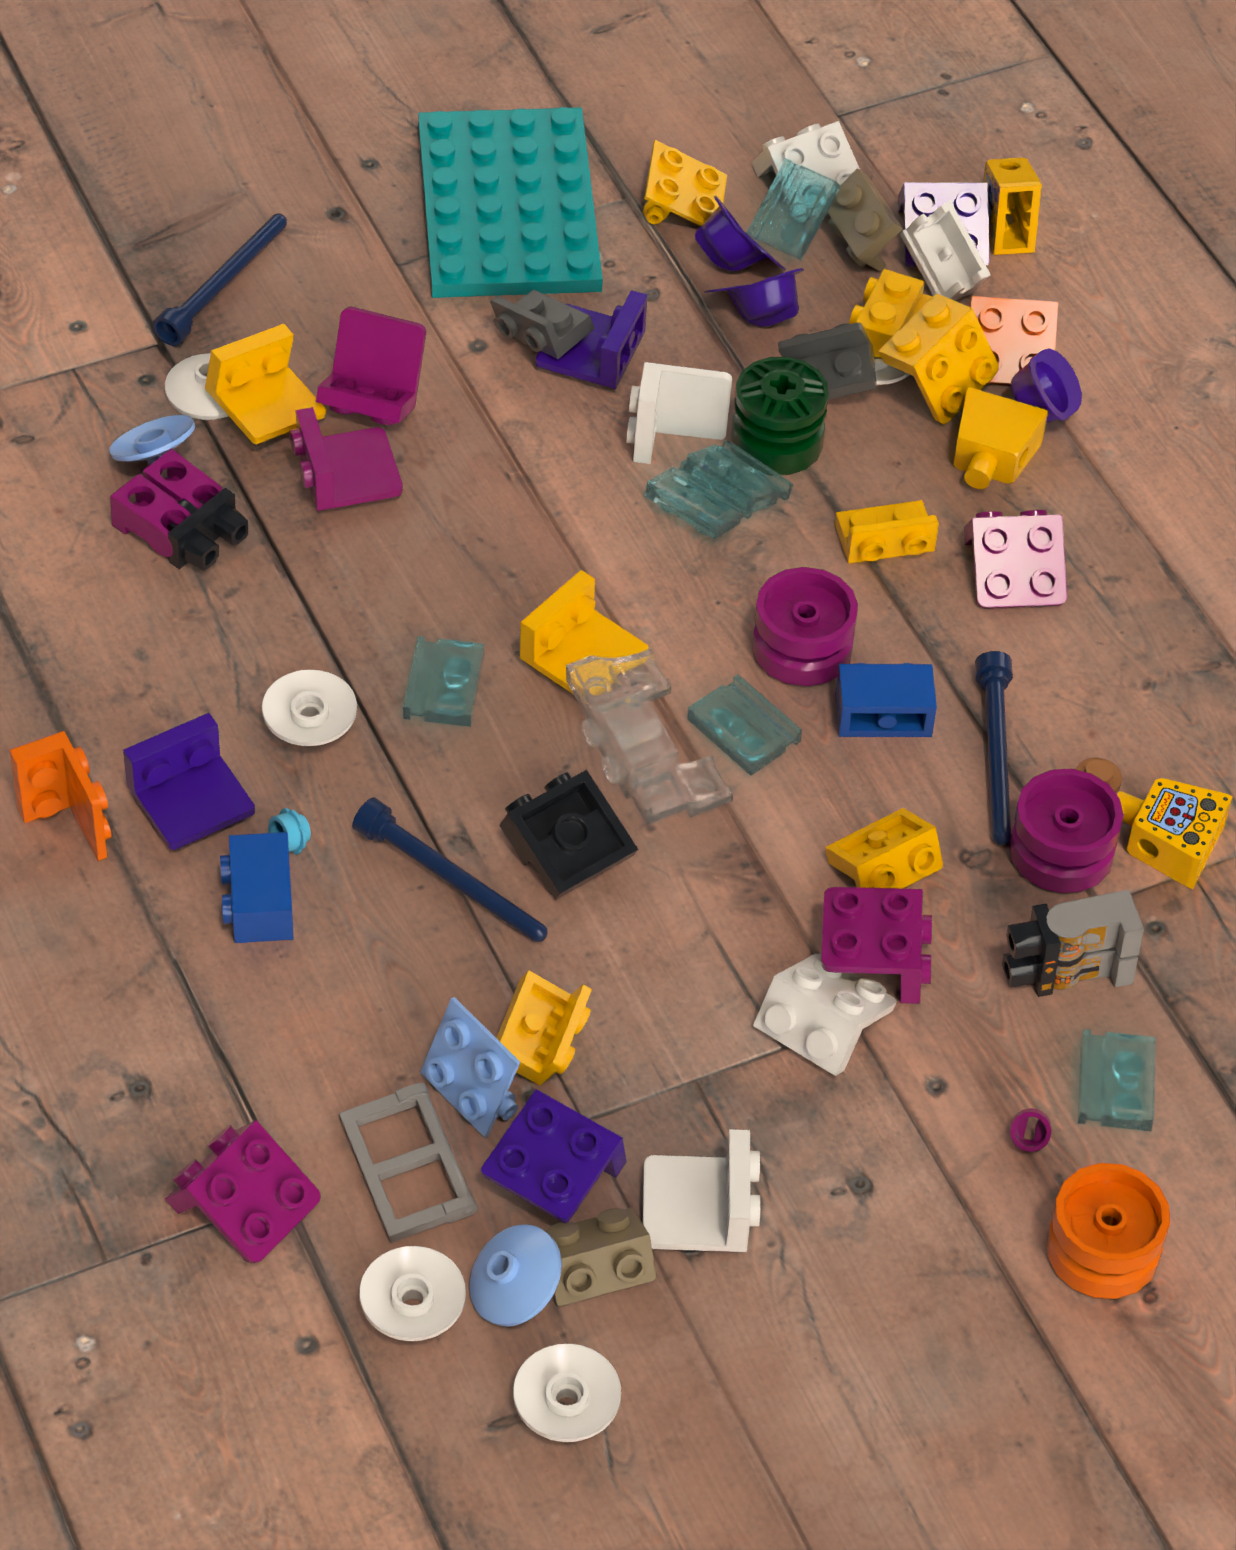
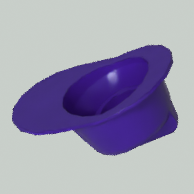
(728, 243)
(766, 300)
(1048, 384)

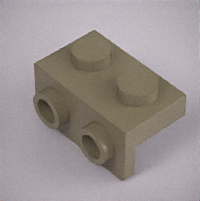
(863, 220)
(602, 1255)

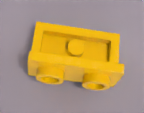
(542, 1026)

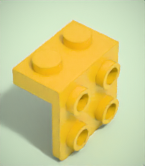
(943, 353)

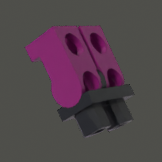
(179, 513)

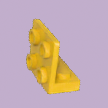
(257, 386)
(570, 629)

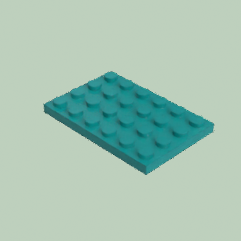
(508, 202)

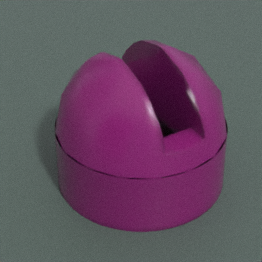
(1042, 1130)

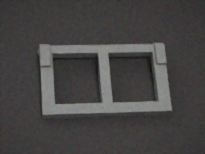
(440, 1149)

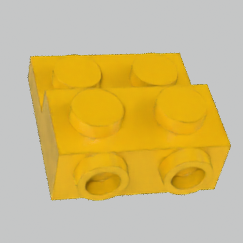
(888, 306)

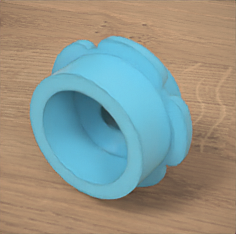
(295, 825)

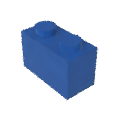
(885, 700)
(259, 887)

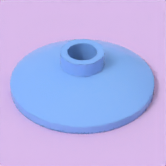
(152, 439)
(515, 1275)

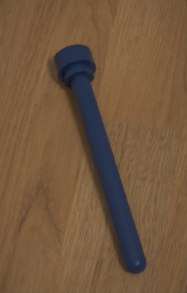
(175, 323)
(994, 674)
(376, 822)

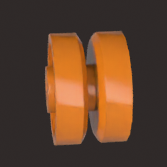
(1108, 1230)

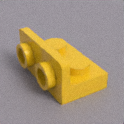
(886, 531)
(888, 852)

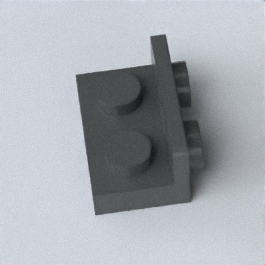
(541, 323)
(841, 356)

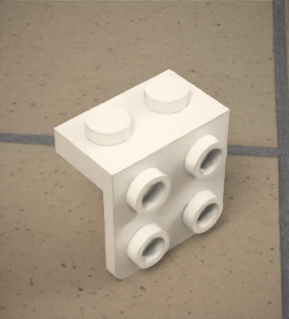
(815, 148)
(677, 403)
(821, 1011)
(702, 1199)

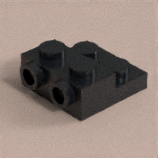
(567, 832)

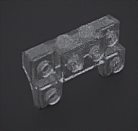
(634, 741)

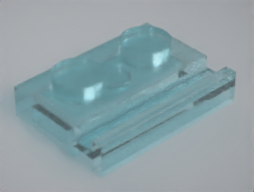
(793, 209)
(738, 476)
(694, 502)
(444, 681)
(744, 724)
(1117, 1080)

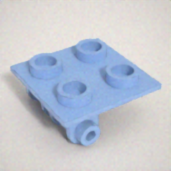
(471, 1069)

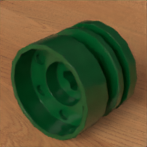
(781, 413)

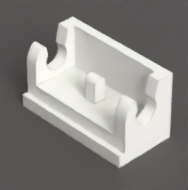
(945, 253)

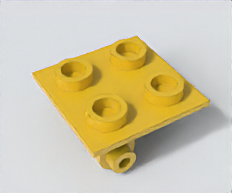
(681, 186)

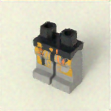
(1075, 943)

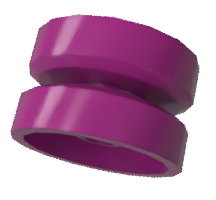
(804, 626)
(1066, 830)

